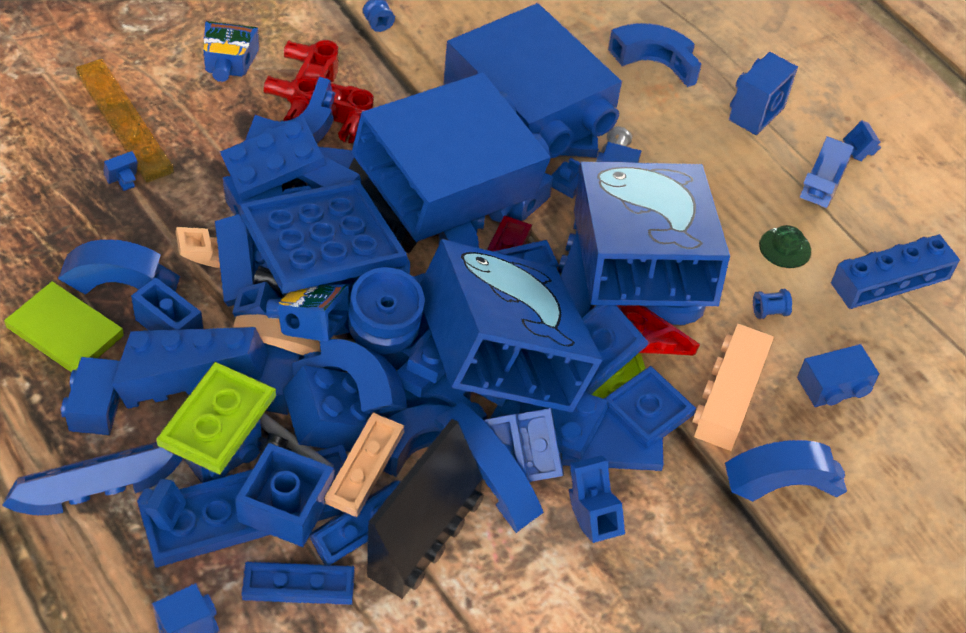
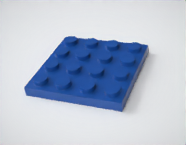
(321, 235)

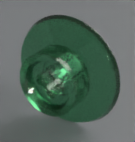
(785, 247)

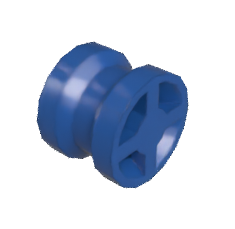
(378, 15)

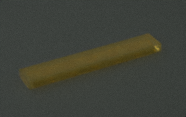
(124, 120)

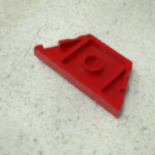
(660, 334)

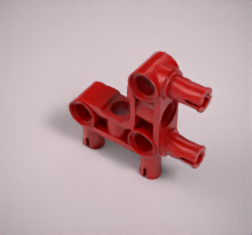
(320, 61)

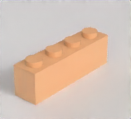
(733, 388)

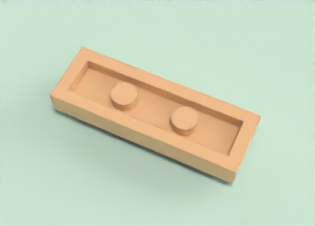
(364, 465)

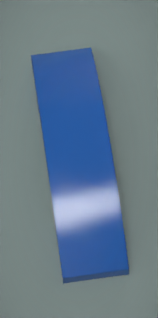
(497, 466)

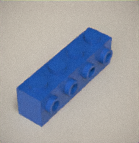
(894, 271)

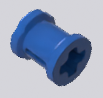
(772, 303)

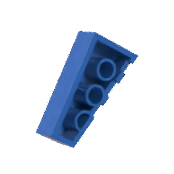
(177, 360)

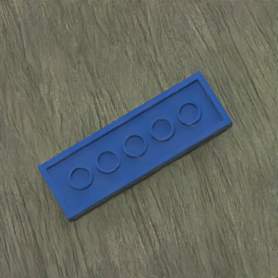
(211, 517)

